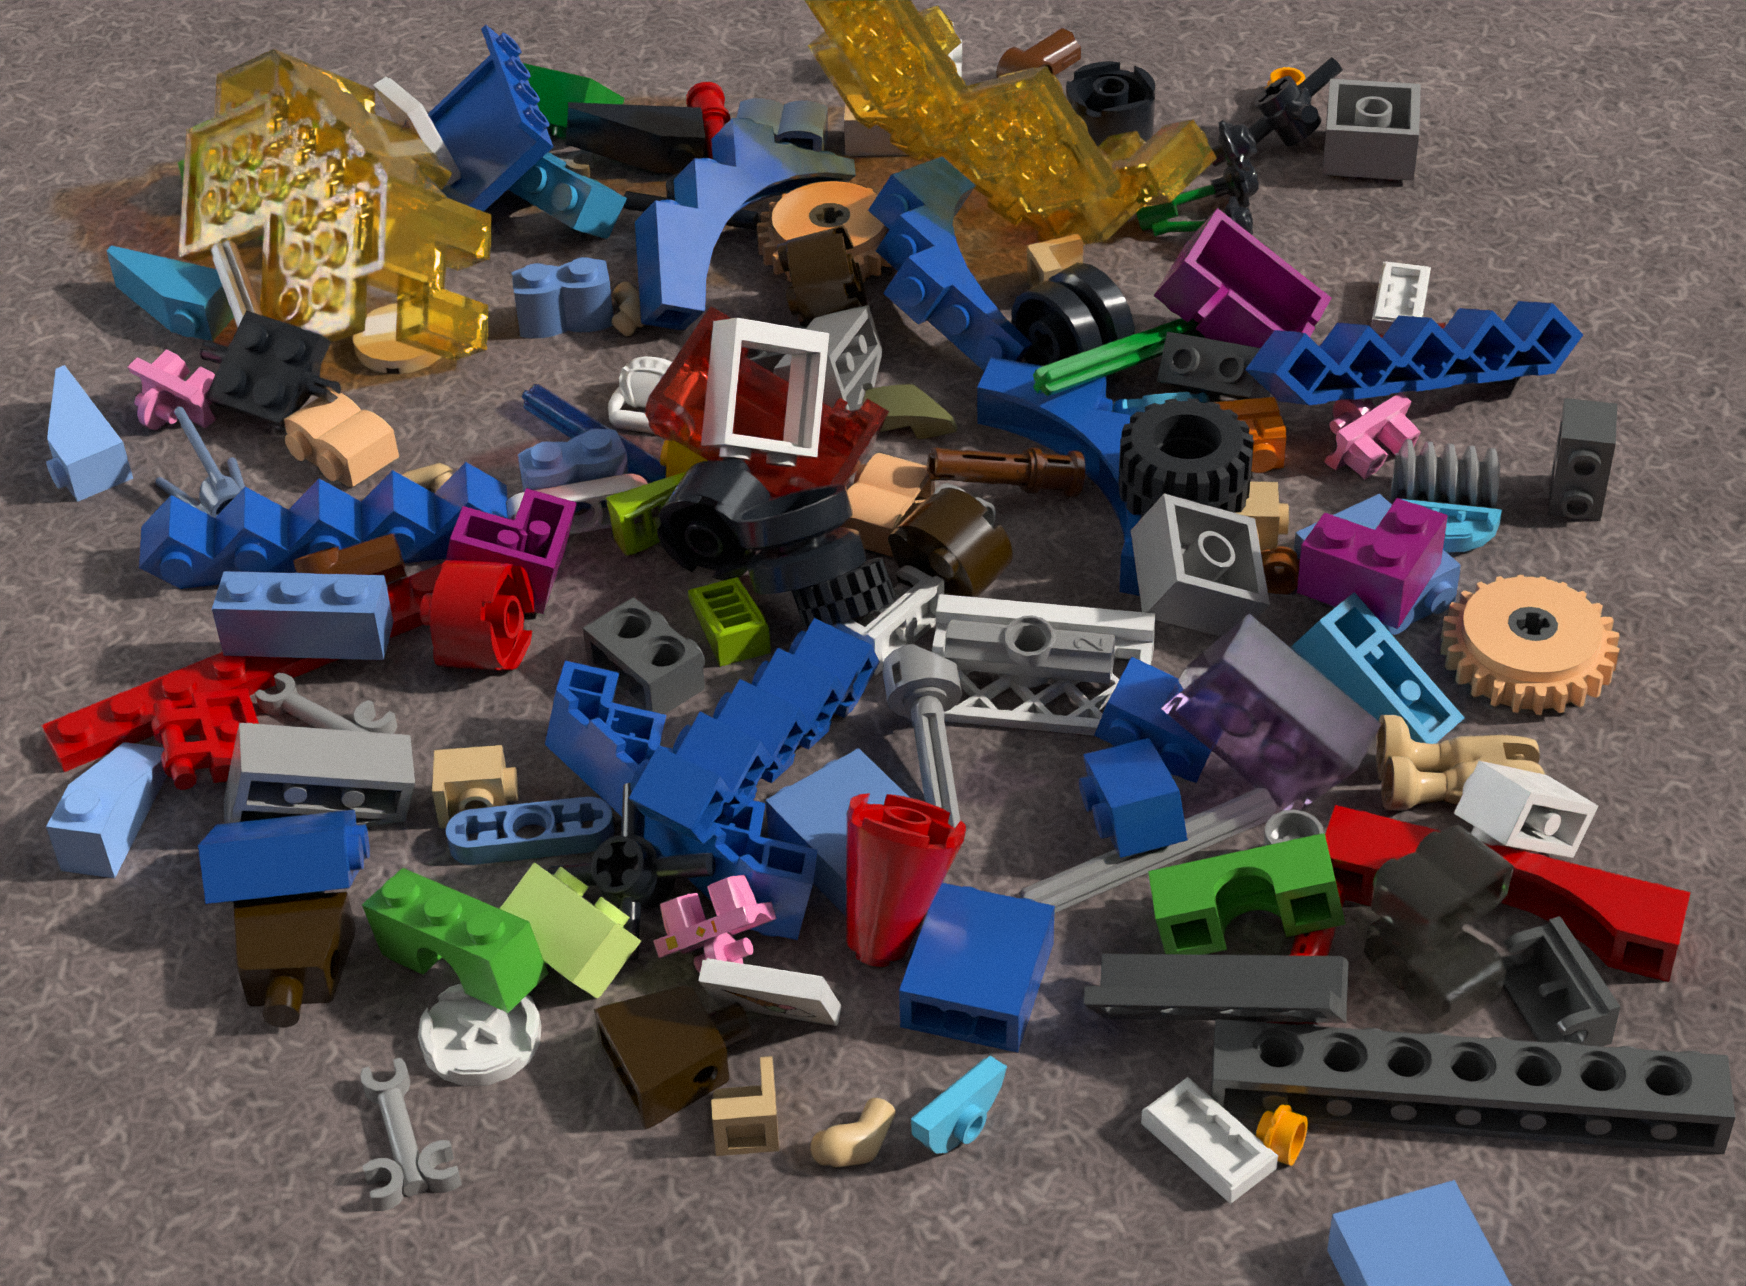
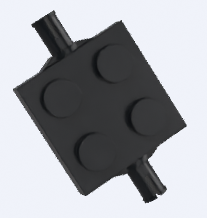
(268, 369)

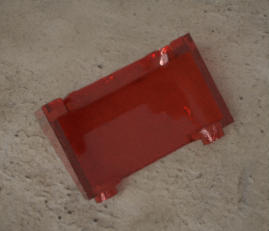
(678, 408)

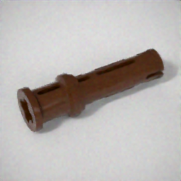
(1027, 470)

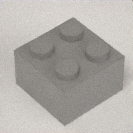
(1372, 129)
(1198, 565)

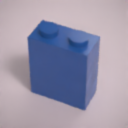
(282, 856)
(977, 967)

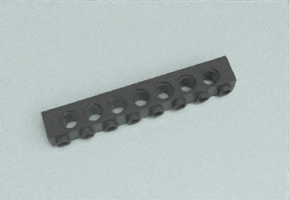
(1475, 1085)

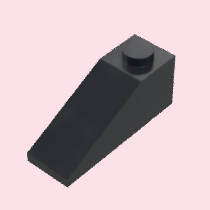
(639, 135)

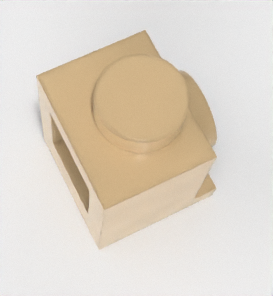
(471, 780)

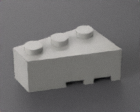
(851, 355)
(317, 771)

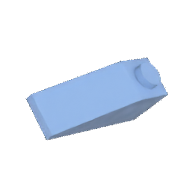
(82, 443)
(106, 810)

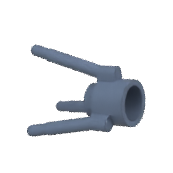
(216, 489)

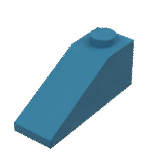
(174, 292)
(1376, 670)

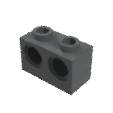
(1209, 367)
(1582, 459)
(653, 660)

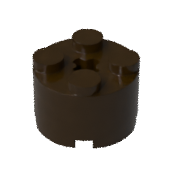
(821, 274)
(953, 542)

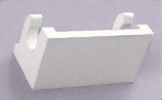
(901, 620)

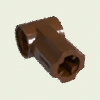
(1055, 52)
(370, 557)

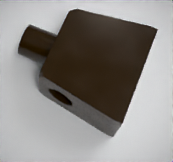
(292, 951)
(668, 1049)

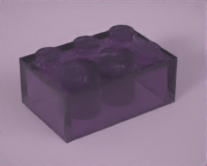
(1271, 715)

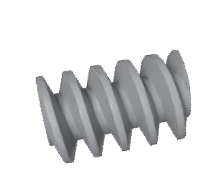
(1446, 474)

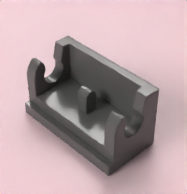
(1558, 987)

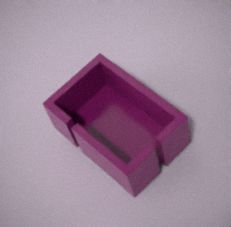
(1238, 287)

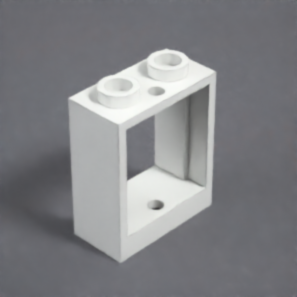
(804, 391)

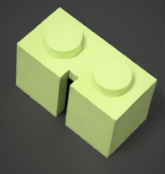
(573, 935)

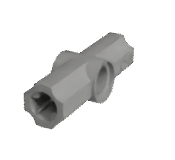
(1055, 654)

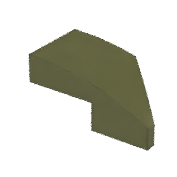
(912, 408)

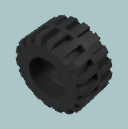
(1185, 453)

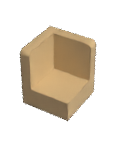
(1051, 257)
(746, 1116)

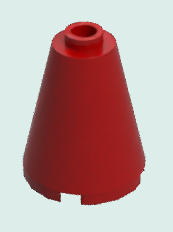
(893, 872)

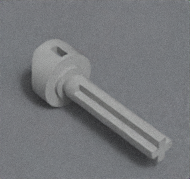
(925, 692)

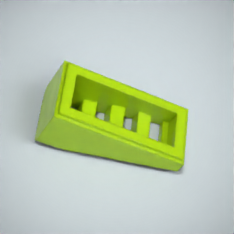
(636, 501)
(730, 621)

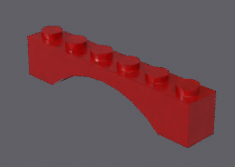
(1618, 917)

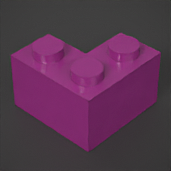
(532, 540)
(1380, 565)

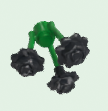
(1238, 181)

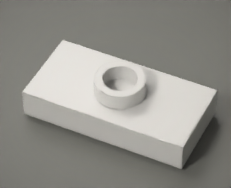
(1400, 292)
(1209, 1140)

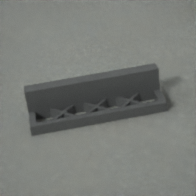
(1221, 988)

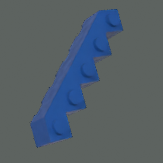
(1415, 354)
(262, 536)
(754, 732)
(607, 744)

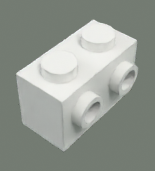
(1524, 810)

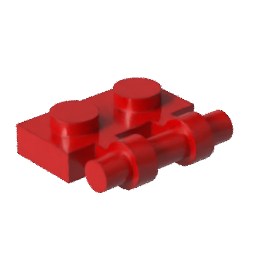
(215, 720)

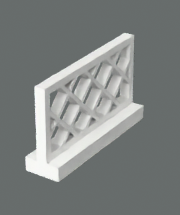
(1133, 638)

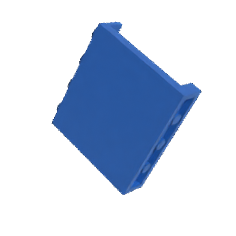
(492, 125)

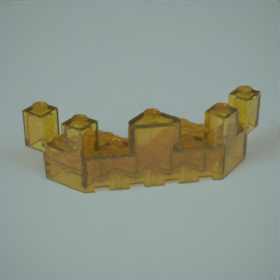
(1003, 134)
(337, 203)

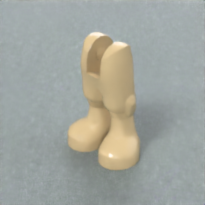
(1410, 766)

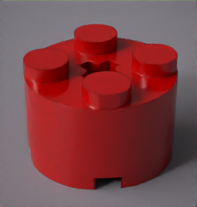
(479, 615)

